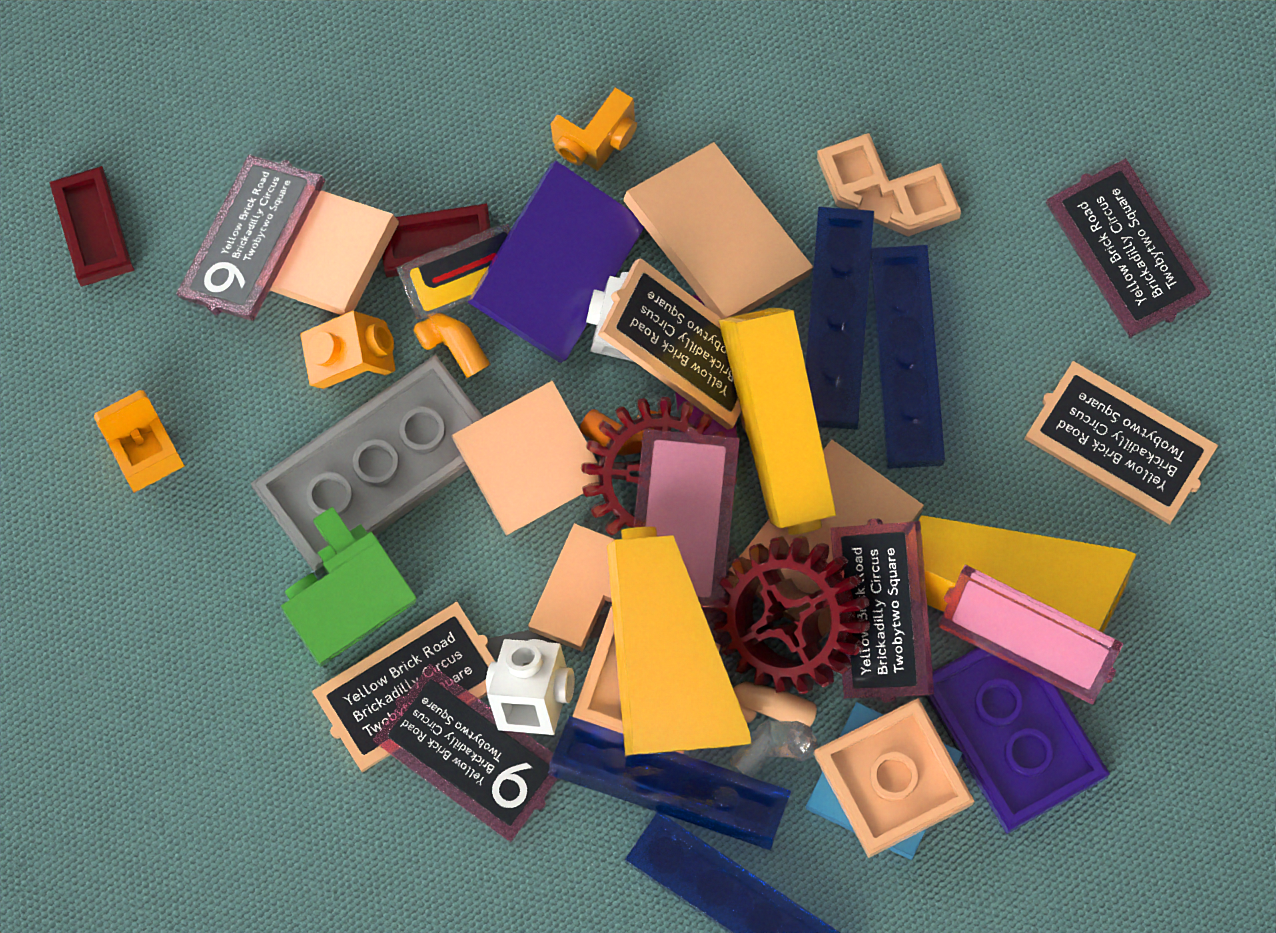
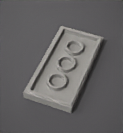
(373, 460)

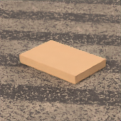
(718, 233)
(857, 496)

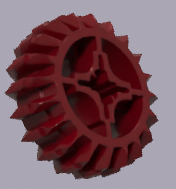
(609, 470)
(802, 634)

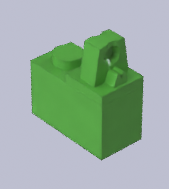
(353, 598)

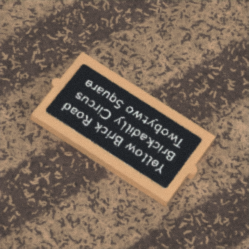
(673, 340)
(1121, 442)
(366, 693)

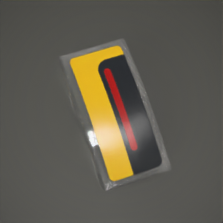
(450, 272)

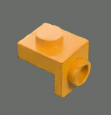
(608, 129)
(347, 348)
(138, 440)

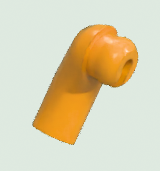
(457, 337)

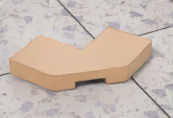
(902, 204)

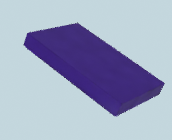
(555, 259)
(1014, 736)

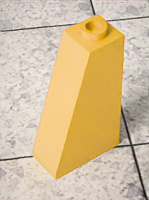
(779, 417)
(1059, 572)
(667, 659)

